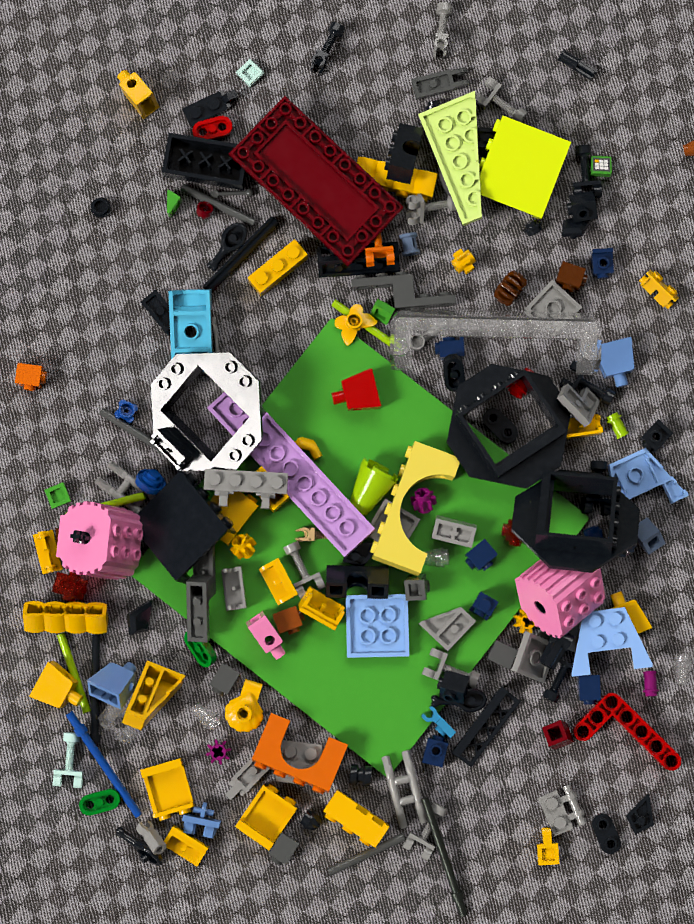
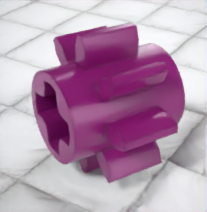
(423, 500)
(212, 752)

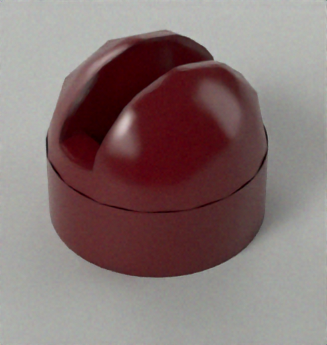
(204, 206)

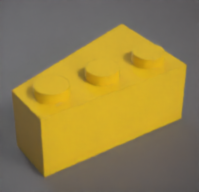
(152, 692)
(355, 819)

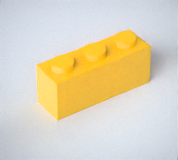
(277, 268)

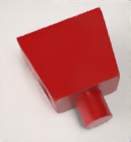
(358, 392)

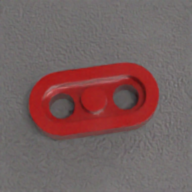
(212, 127)

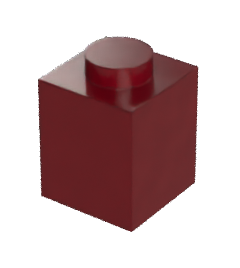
(557, 734)

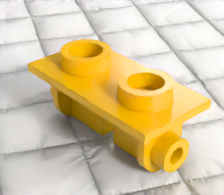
(655, 282)
(46, 551)

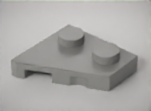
(448, 627)

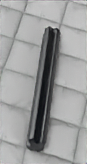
(241, 254)

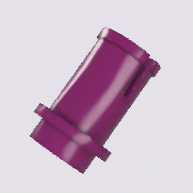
(650, 683)

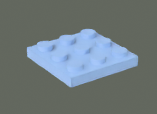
(377, 626)

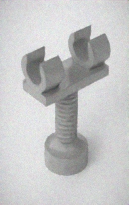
(441, 39)
(492, 84)
(417, 202)
(293, 550)
(474, 676)
(439, 811)

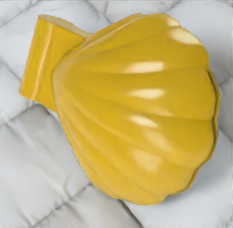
(248, 700)

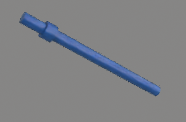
(81, 730)

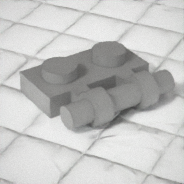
(555, 812)

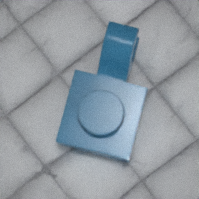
(442, 727)

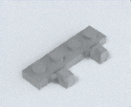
(230, 481)

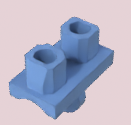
(210, 824)

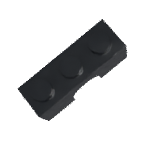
(403, 153)
(372, 578)

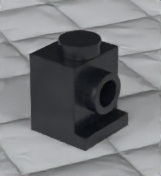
(663, 432)

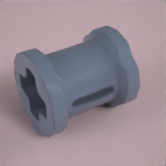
(409, 244)

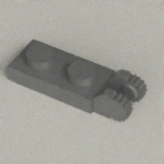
(438, 83)

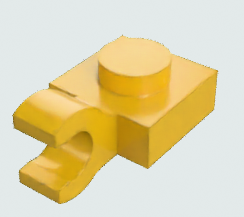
(547, 851)

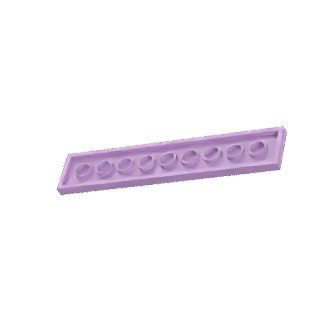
(306, 482)

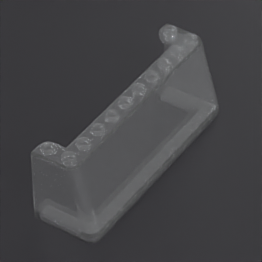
(496, 324)

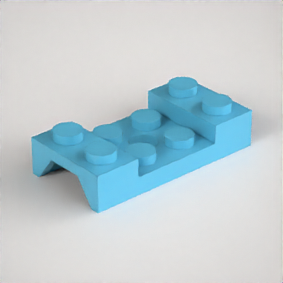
(190, 309)

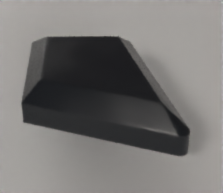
(575, 229)
(360, 555)
(139, 618)
(640, 815)

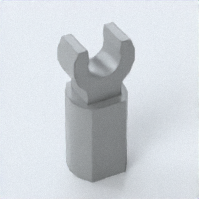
(151, 837)

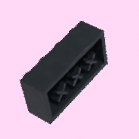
(202, 162)

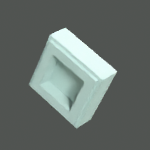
(250, 73)

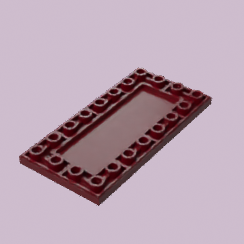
(316, 181)

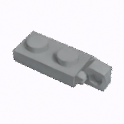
(245, 779)

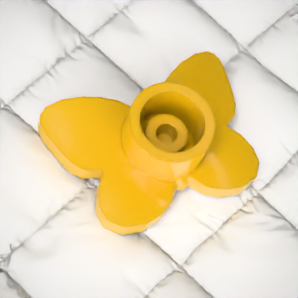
(354, 322)

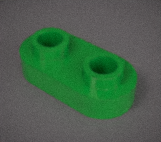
(202, 652)
(100, 802)

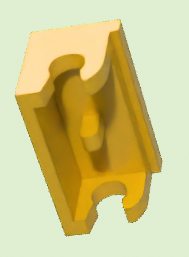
(577, 430)
(278, 581)
(321, 608)
(186, 845)

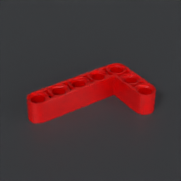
(631, 726)

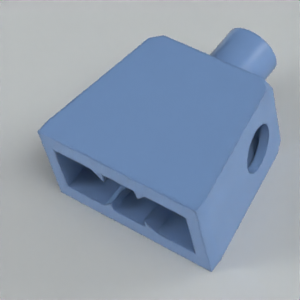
(617, 360)
(113, 684)

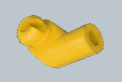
(310, 445)

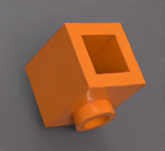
(30, 376)

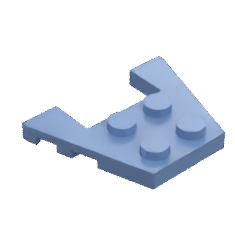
(642, 473)
(608, 631)

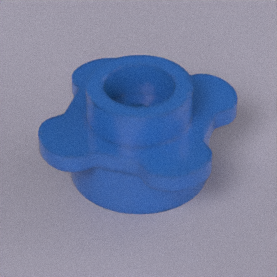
(123, 405)

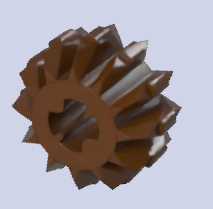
(510, 288)

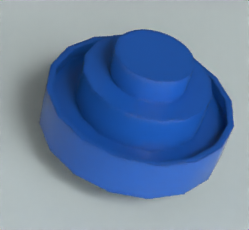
(150, 481)

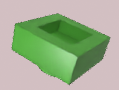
(382, 311)
(58, 495)

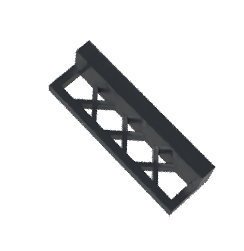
(333, 267)
(480, 721)

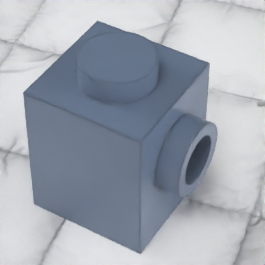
(649, 536)

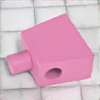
(261, 628)

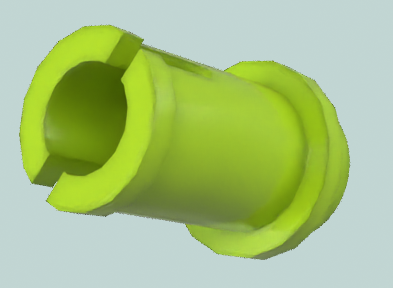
(617, 425)

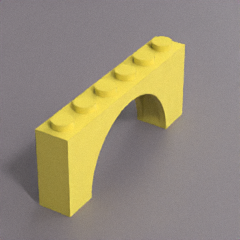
(393, 545)

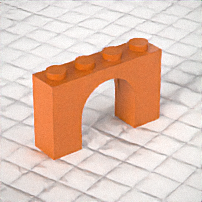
(319, 775)

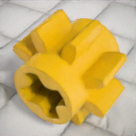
(463, 261)
(243, 546)
(519, 622)

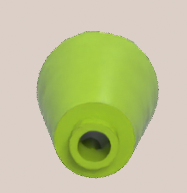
(371, 485)

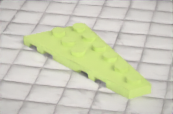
(454, 142)

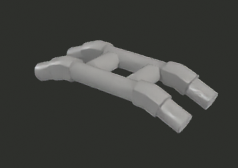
(118, 493)
(409, 778)

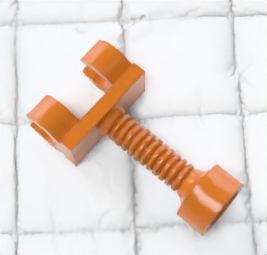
(379, 252)

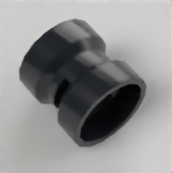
(360, 775)

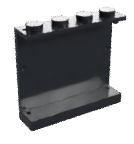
(182, 525)

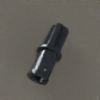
(577, 64)

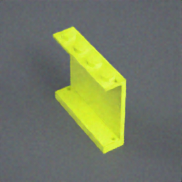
(521, 166)

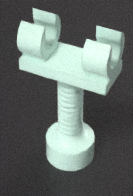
(71, 739)

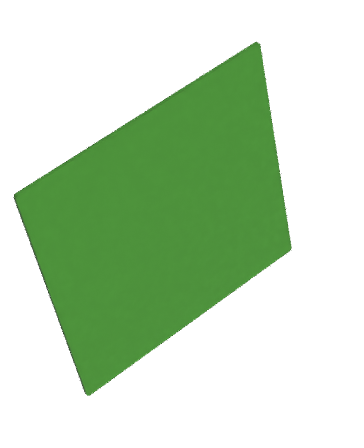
(366, 700)

